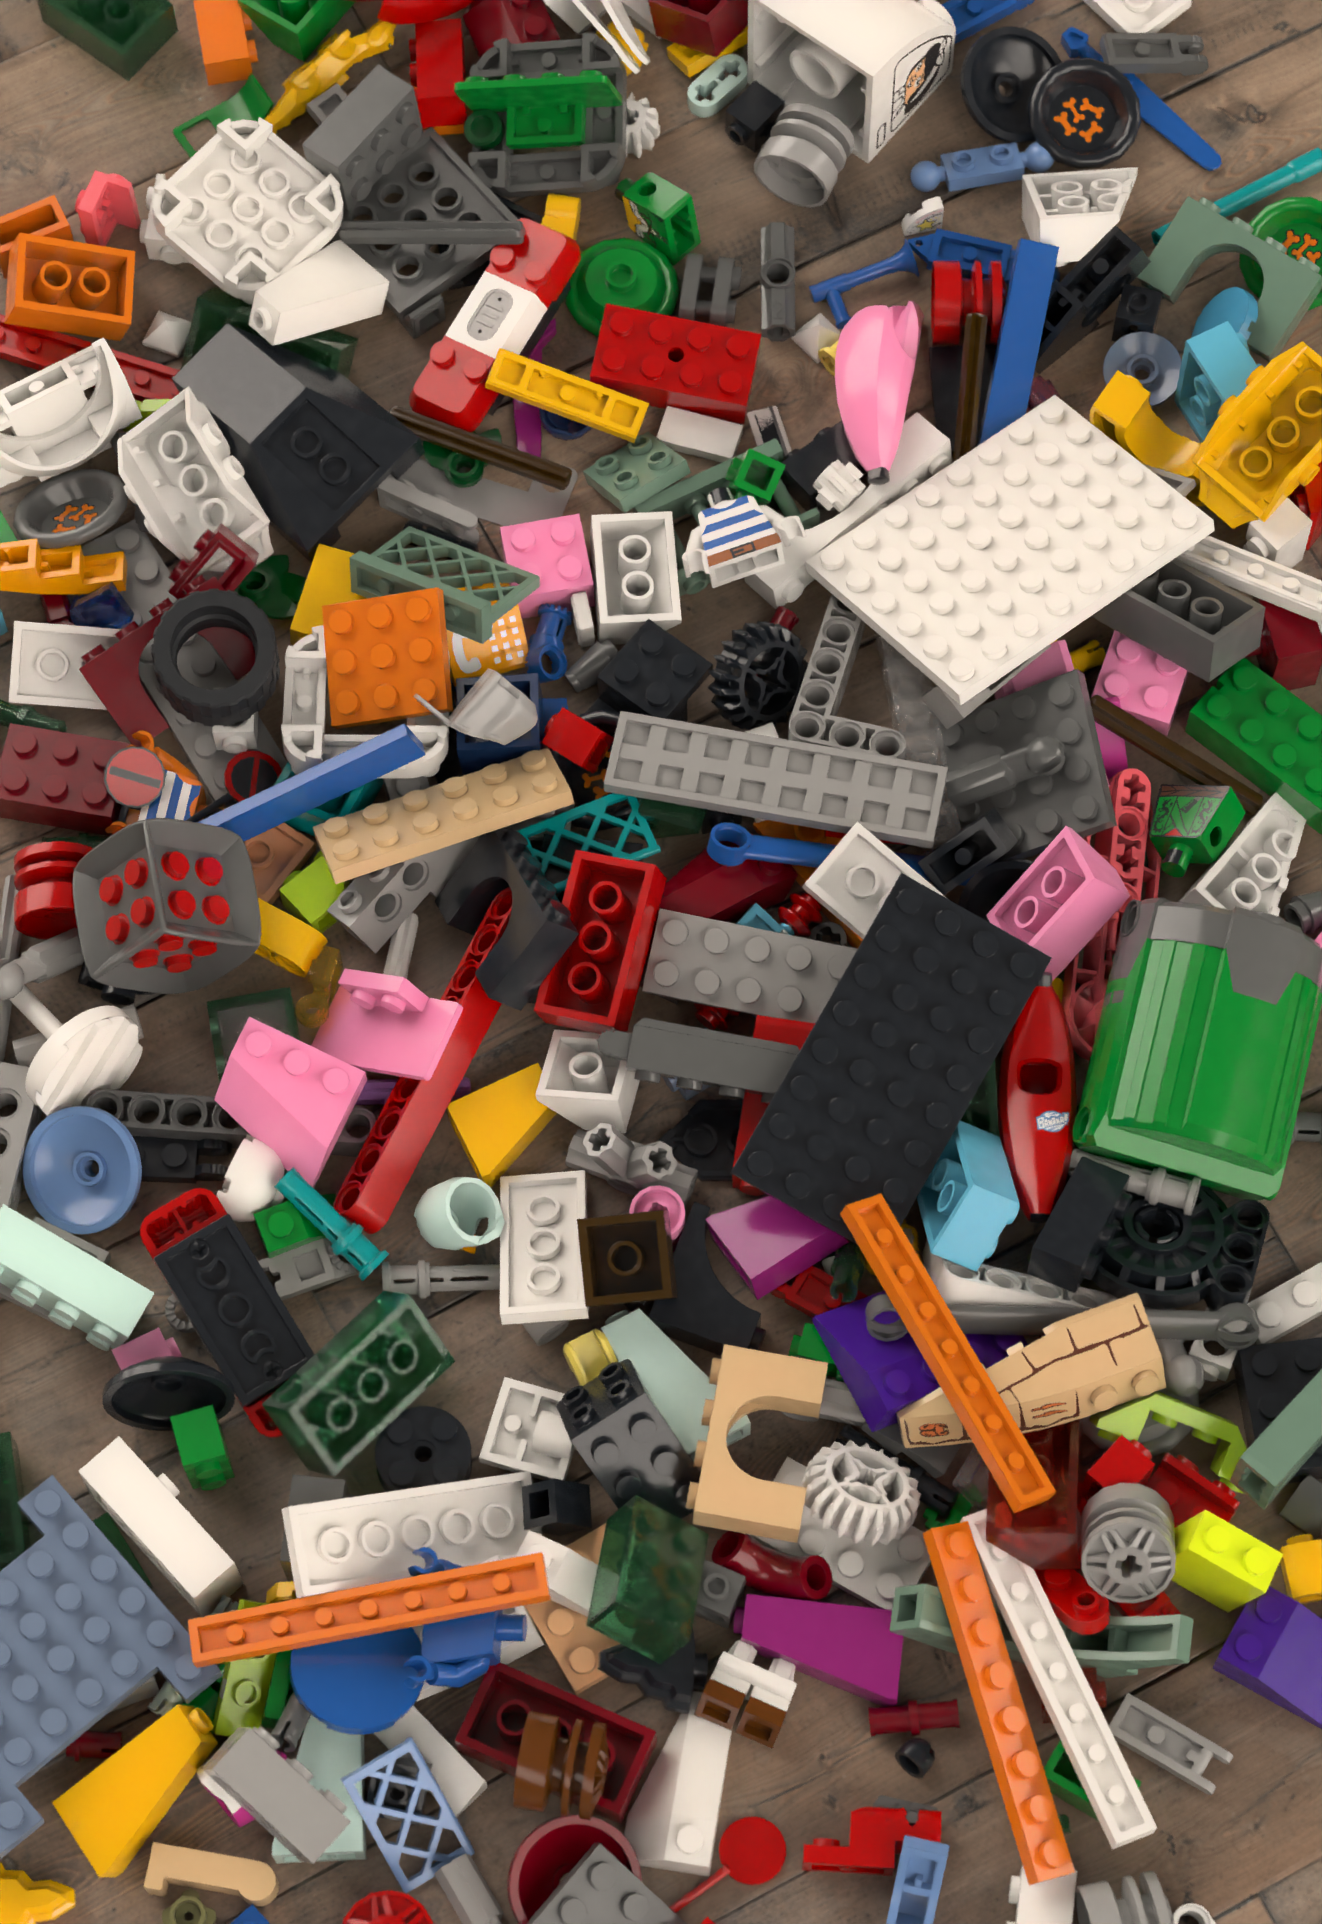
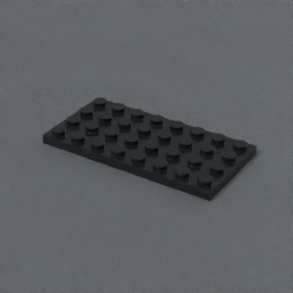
(891, 1059)

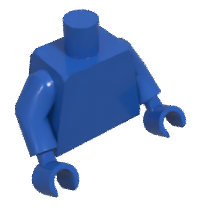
(461, 1647)

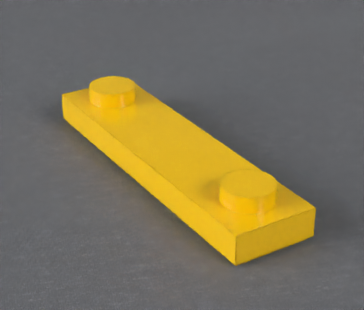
(566, 395)

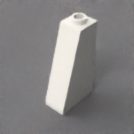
(318, 295)

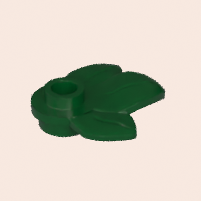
(451, 461)
(273, 587)

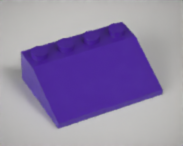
(889, 1373)

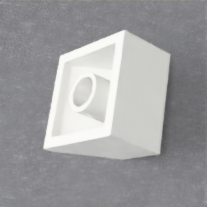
(585, 1083)

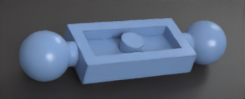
(980, 167)

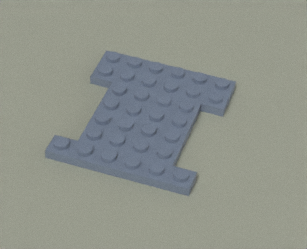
(73, 1646)

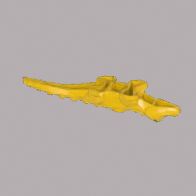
(327, 69)

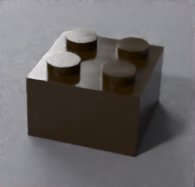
(627, 1258)

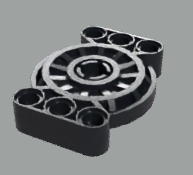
(1195, 1257)

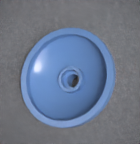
(61, 1174)

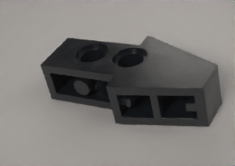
(1087, 294)

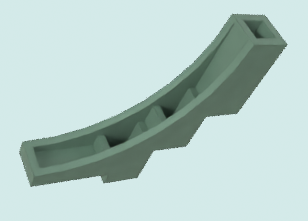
(1114, 1651)

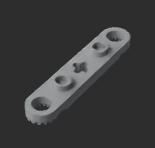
(299, 1270)

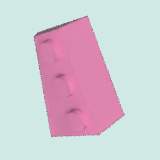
(289, 1096)

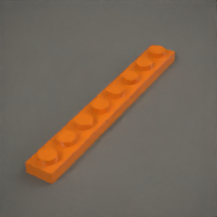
(948, 1353)
(369, 1610)
(998, 1703)

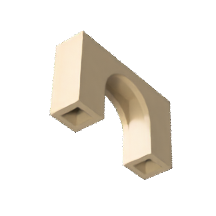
(745, 1384)

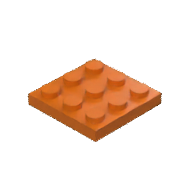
(384, 655)

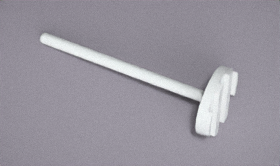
(79, 1057)

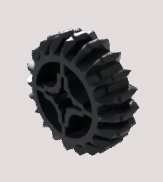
(763, 651)

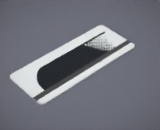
(767, 425)

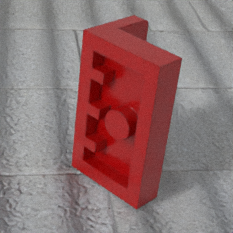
(1190, 1492)

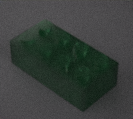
(358, 1383)

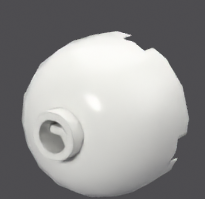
(251, 1180)

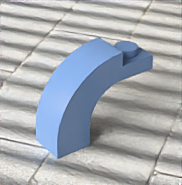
(917, 1881)

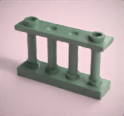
(691, 498)

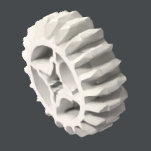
(861, 1493)

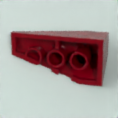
(725, 891)

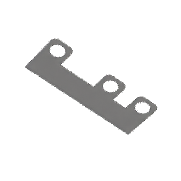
(492, 499)

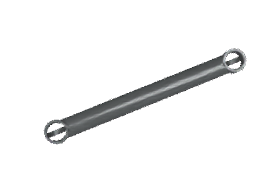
(1031, 1321)

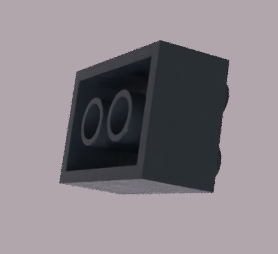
(1269, 1380)

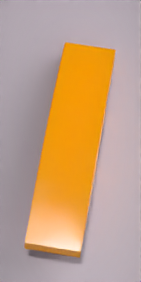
(59, 570)

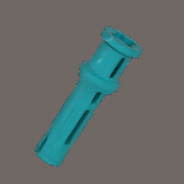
(345, 1238)

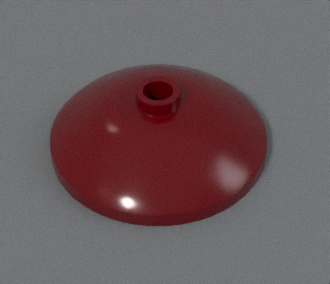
(554, 1851)

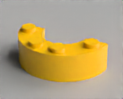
(1128, 420)

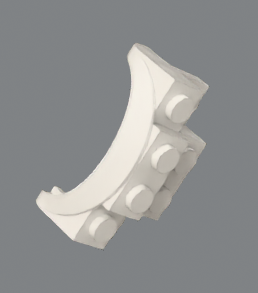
(55, 420)

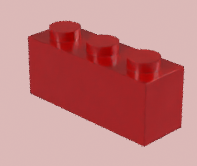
(438, 66)

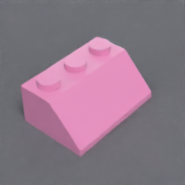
(1061, 900)

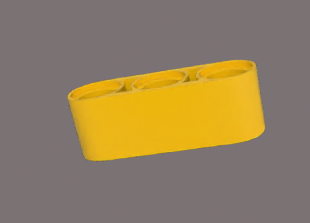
(288, 940)

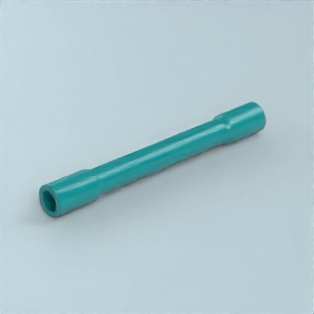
(1292, 172)

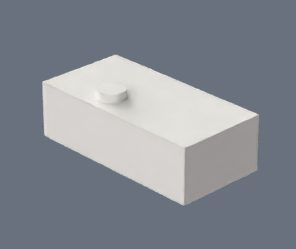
(161, 1526)

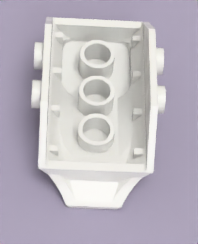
(187, 480)

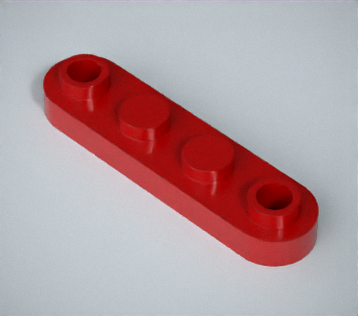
(1068, 1597)

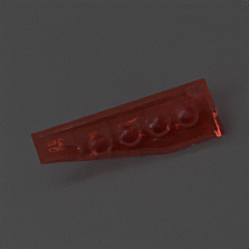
(1050, 1531)

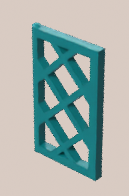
(597, 810)

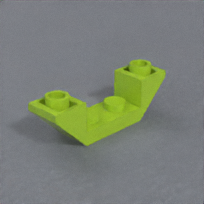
(1131, 1416)

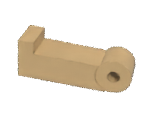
(210, 1872)

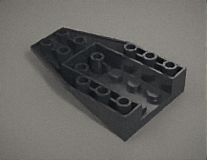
(299, 431)

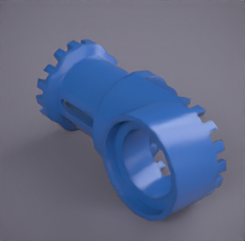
(549, 642)

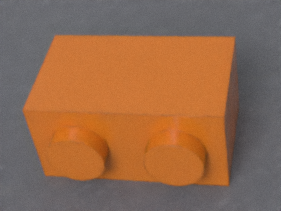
(224, 40)
(39, 218)

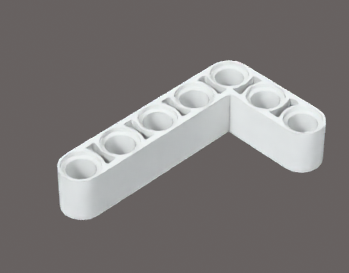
(1003, 1287)

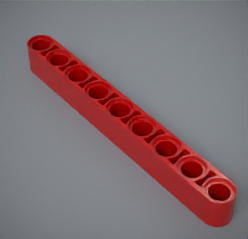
(418, 1105)

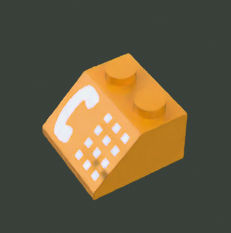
(501, 652)

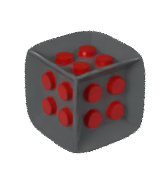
(166, 906)

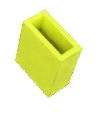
(1222, 1561)

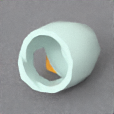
(452, 1211)

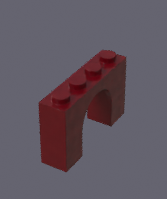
(115, 671)

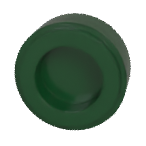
(484, 129)

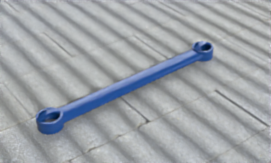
(778, 849)

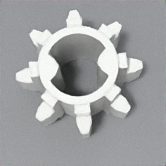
(839, 486)

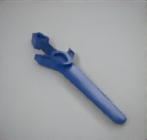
(1152, 108)

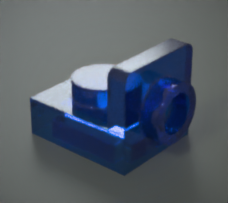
(101, 608)

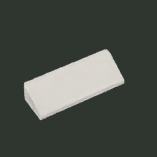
(454, 1775)

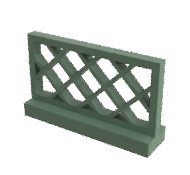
(466, 611)

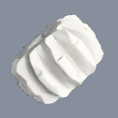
(641, 126)

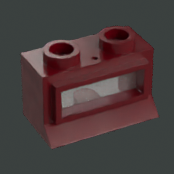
(218, 555)

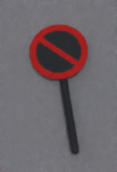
(244, 777)

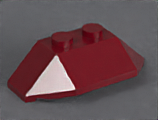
(508, 19)

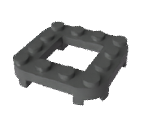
(562, 172)

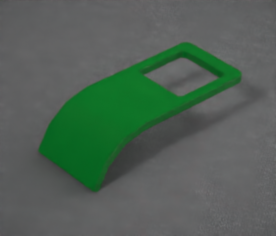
(247, 104)

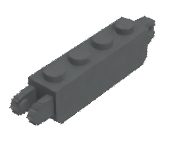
(701, 1057)

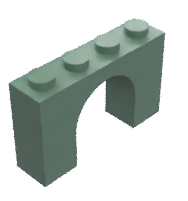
(1201, 233)

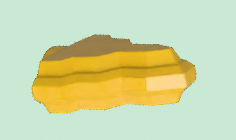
(32, 1901)

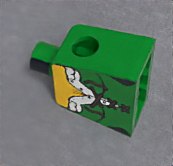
(660, 215)

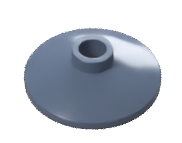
(1147, 353)

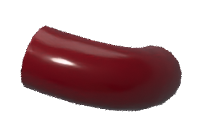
(772, 1570)

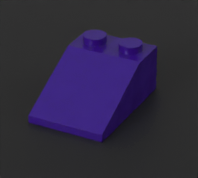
(1277, 1654)

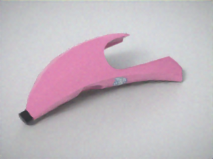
(874, 381)

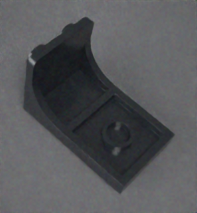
(628, 1440)

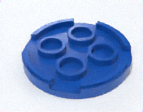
(357, 1681)

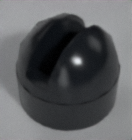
(916, 1757)

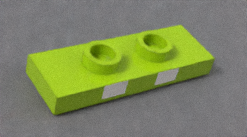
(243, 1690)

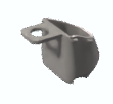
(490, 710)

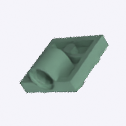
(636, 472)

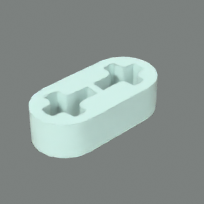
(721, 89)

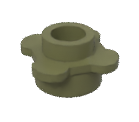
(188, 1903)

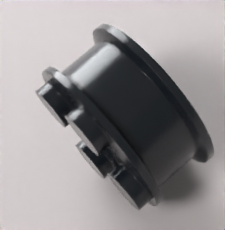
(421, 1433)

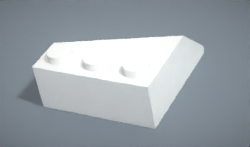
(1074, 208)

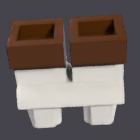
(765, 1690)

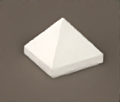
(167, 334)
(816, 335)

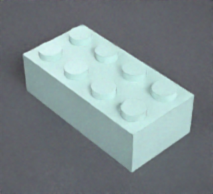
(68, 1282)

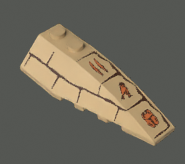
(1066, 1375)

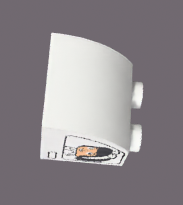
(852, 58)

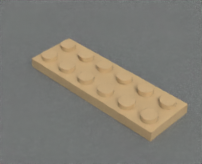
(442, 815)

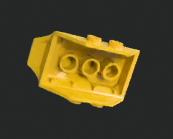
(1264, 440)

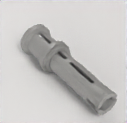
(1154, 1185)
(423, 1272)

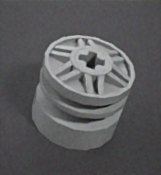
(804, 155)
(1127, 1543)
(1099, 1905)

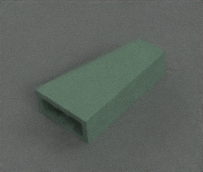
(1282, 1446)

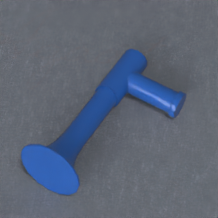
(833, 287)

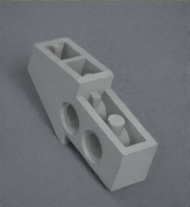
(385, 898)

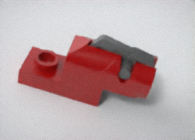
(874, 1838)

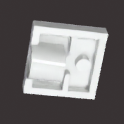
(528, 1432)

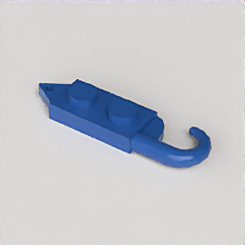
(966, 249)

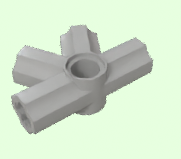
(629, 1164)

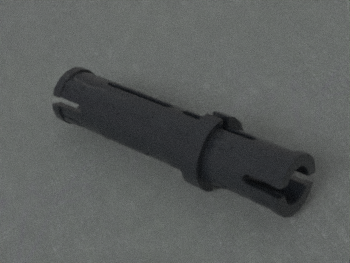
(927, 1486)

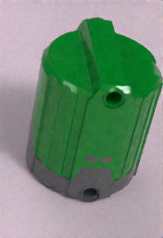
(1203, 1045)

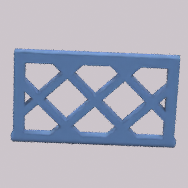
(370, 1813)

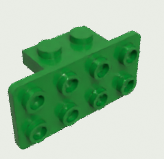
(542, 109)

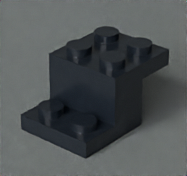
(651, 676)

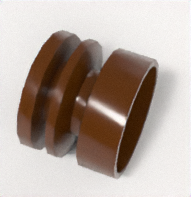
(560, 1765)

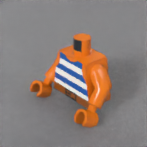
(180, 797)

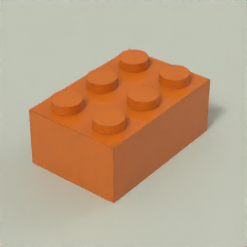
(70, 287)

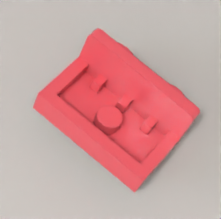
(104, 204)

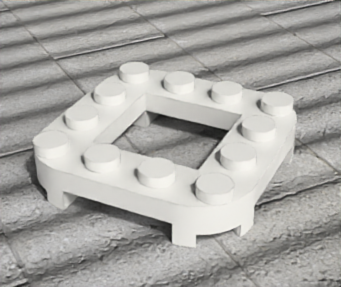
(305, 717)

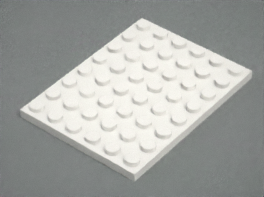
(1008, 548)

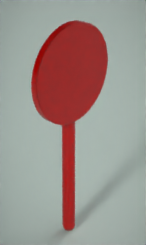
(749, 1852)

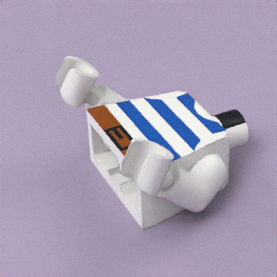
(738, 538)

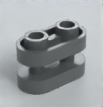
(725, 279)

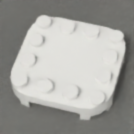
(247, 208)

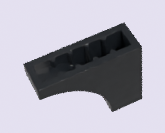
(704, 1310)

